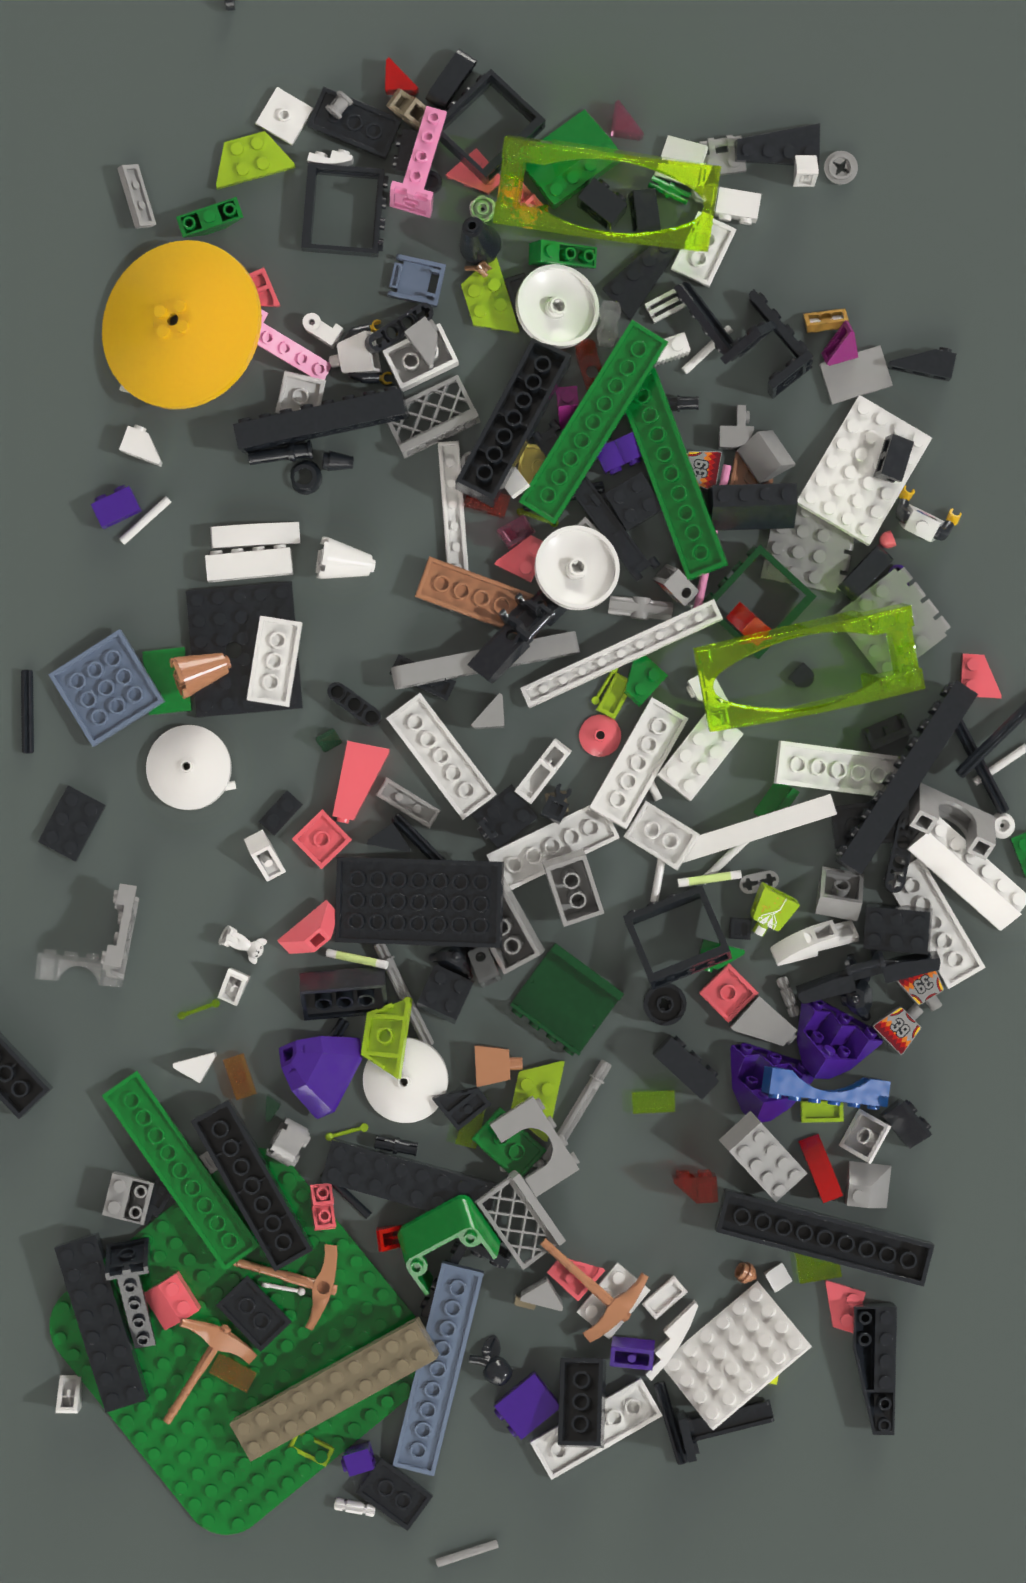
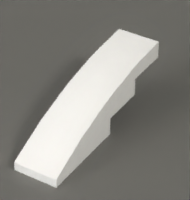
(255, 535)
(676, 1332)

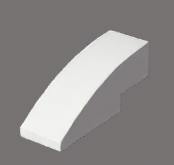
(543, 771)

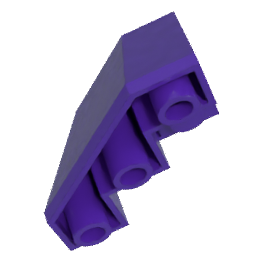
(832, 1040)
(320, 1070)
(747, 1079)

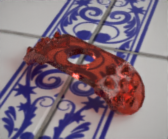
(587, 356)

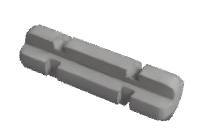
(788, 996)

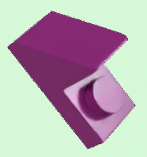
(567, 404)

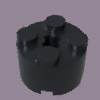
(675, 1009)

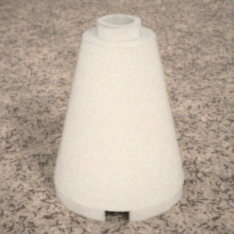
(342, 561)

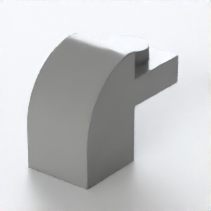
(735, 436)

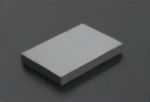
(856, 376)

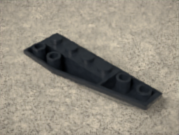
(876, 1361)

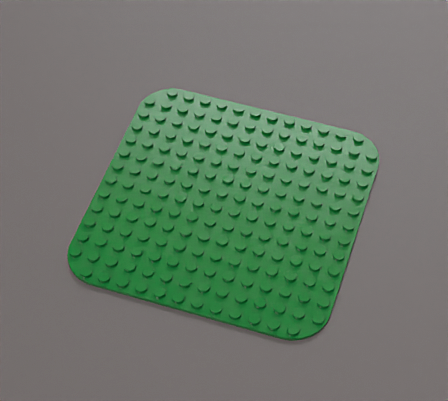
(199, 1450)

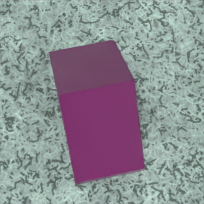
(841, 346)

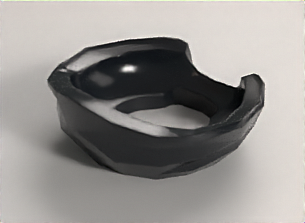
(316, 479)

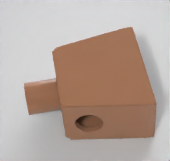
(494, 1064)

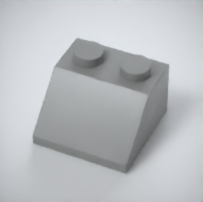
(839, 894)

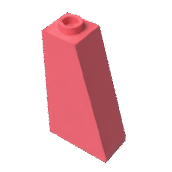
(358, 773)

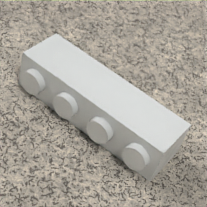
(249, 564)

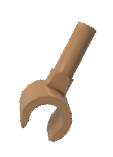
(481, 268)

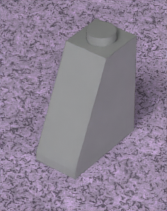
(764, 1023)

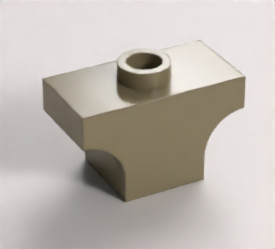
(407, 108)

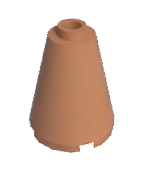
(198, 671)

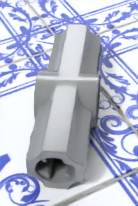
(640, 608)

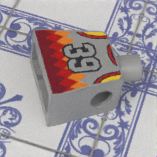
(705, 467)
(676, 585)
(923, 989)
(899, 1027)

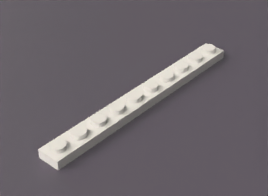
(621, 653)

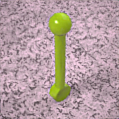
(595, 700)
(329, 1136)

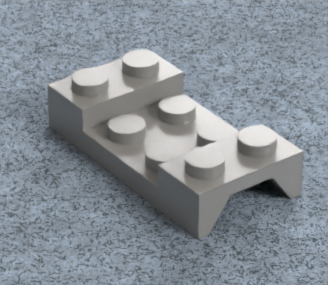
(116, 957)

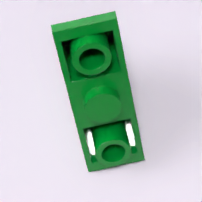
(210, 218)

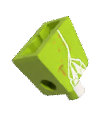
(771, 909)

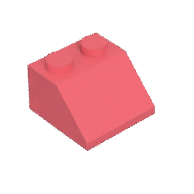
(172, 1300)

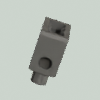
(486, 970)

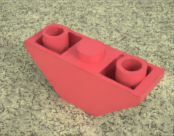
(311, 931)

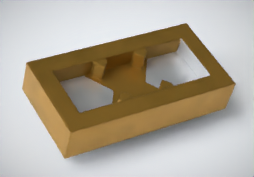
(825, 320)

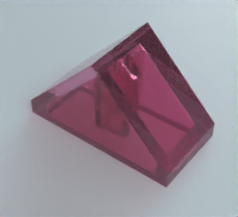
(624, 125)
(515, 532)

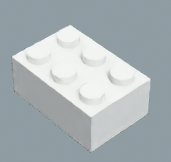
(410, 368)

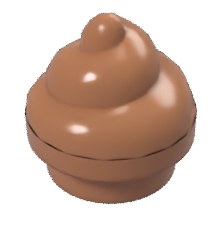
(745, 1272)

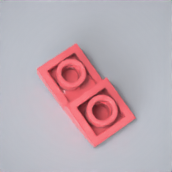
(322, 1206)

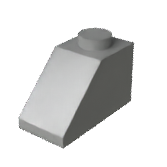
(424, 339)

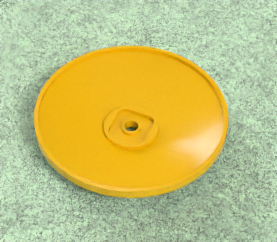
(213, 333)

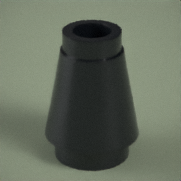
(336, 461)

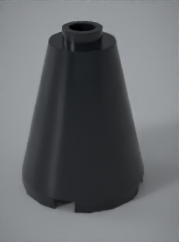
(479, 241)

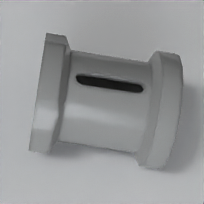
(339, 104)

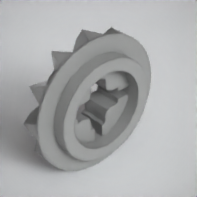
(838, 158)

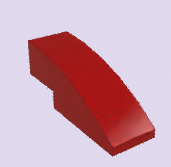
(820, 1168)

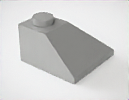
(867, 1185)

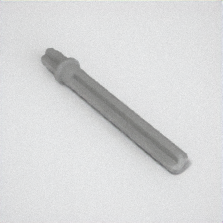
(402, 992)
(582, 1102)

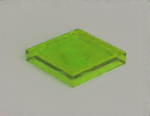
(814, 1269)

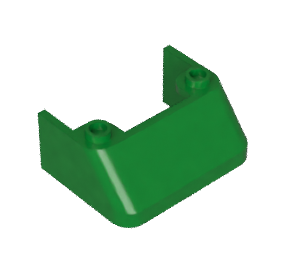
(439, 1226)

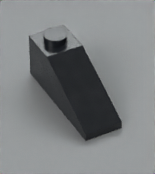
(931, 364)

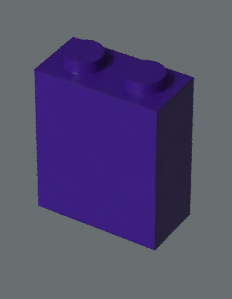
(526, 1405)

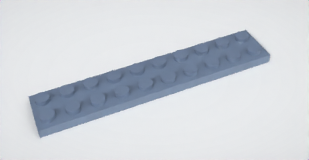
(436, 1382)

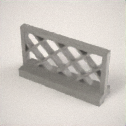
(444, 429)
(537, 1213)

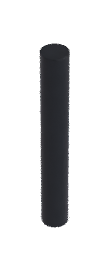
(352, 1200)

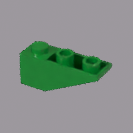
(553, 252)

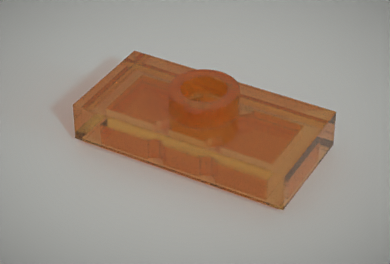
(240, 1076)
(233, 1372)

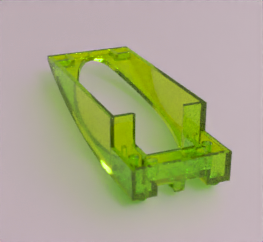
(518, 150)
(903, 679)

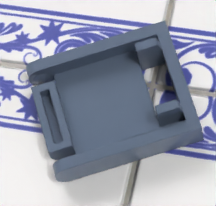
(413, 280)

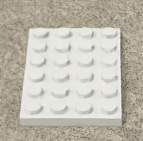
(843, 481)
(736, 1355)

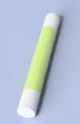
(717, 877)
(357, 958)

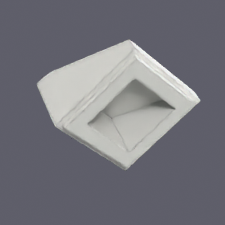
(778, 1277)

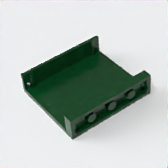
(566, 1000)

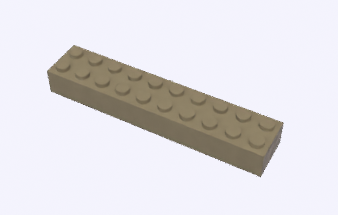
(334, 1388)

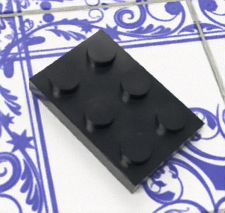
(72, 823)
(254, 1313)
(394, 1493)

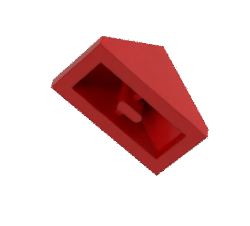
(397, 79)
(746, 620)
(388, 1237)

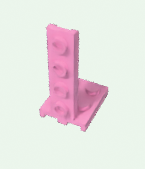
(411, 194)
(292, 352)

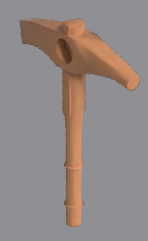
(321, 1287)
(616, 1308)
(219, 1340)

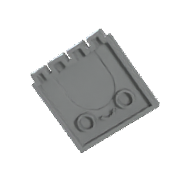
(810, 552)
(890, 591)

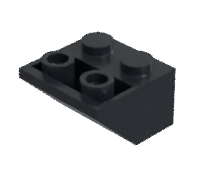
(906, 1123)

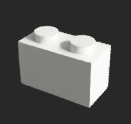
(737, 206)

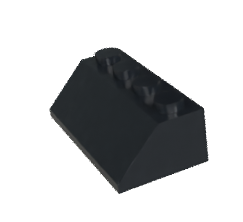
(753, 506)
(342, 992)

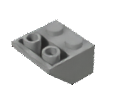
(128, 1198)

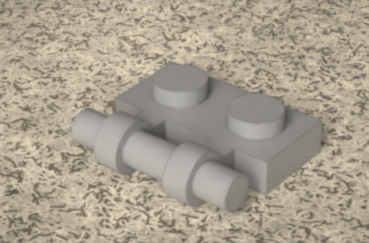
(724, 159)

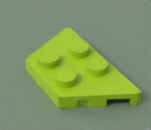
(251, 159)
(489, 300)
(387, 1036)
(540, 1083)

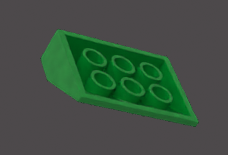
(566, 178)

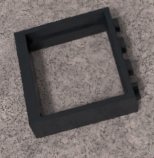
(469, 95)
(343, 171)
(689, 965)

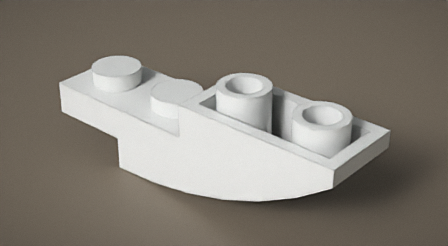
(815, 938)

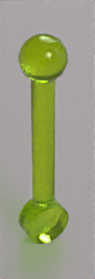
(520, 512)
(215, 1003)

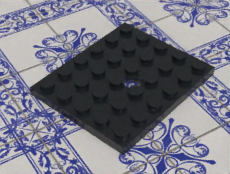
(230, 616)

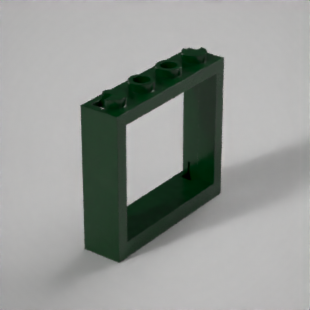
(739, 568)

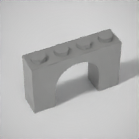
(978, 826)
(530, 1115)

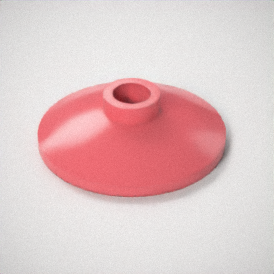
(596, 746)

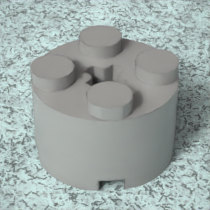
(288, 1142)

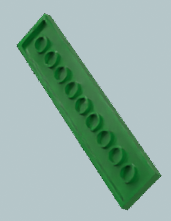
(593, 421)
(674, 480)
(180, 1170)

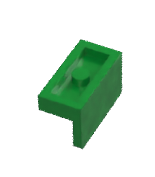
(777, 798)

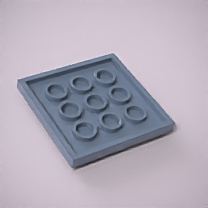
(106, 688)

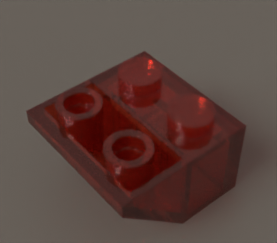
(698, 1186)

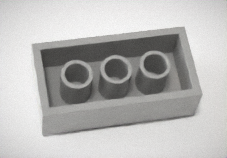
(518, 937)
(763, 1156)

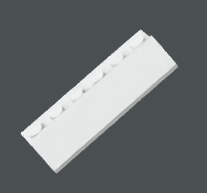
(968, 875)

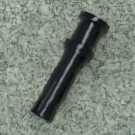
(290, 453)

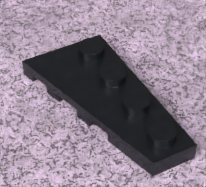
(779, 146)
(639, 278)

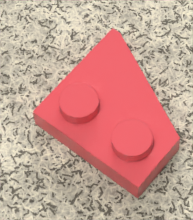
(521, 558)
(569, 1281)

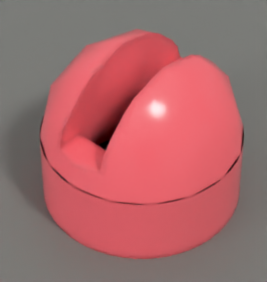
(887, 540)

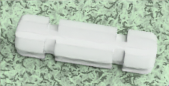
(354, 1507)

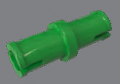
(669, 190)

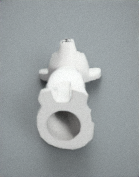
(231, 938)

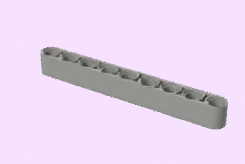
(456, 665)

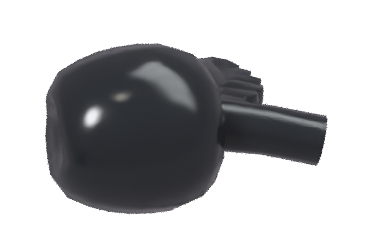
(496, 1368)

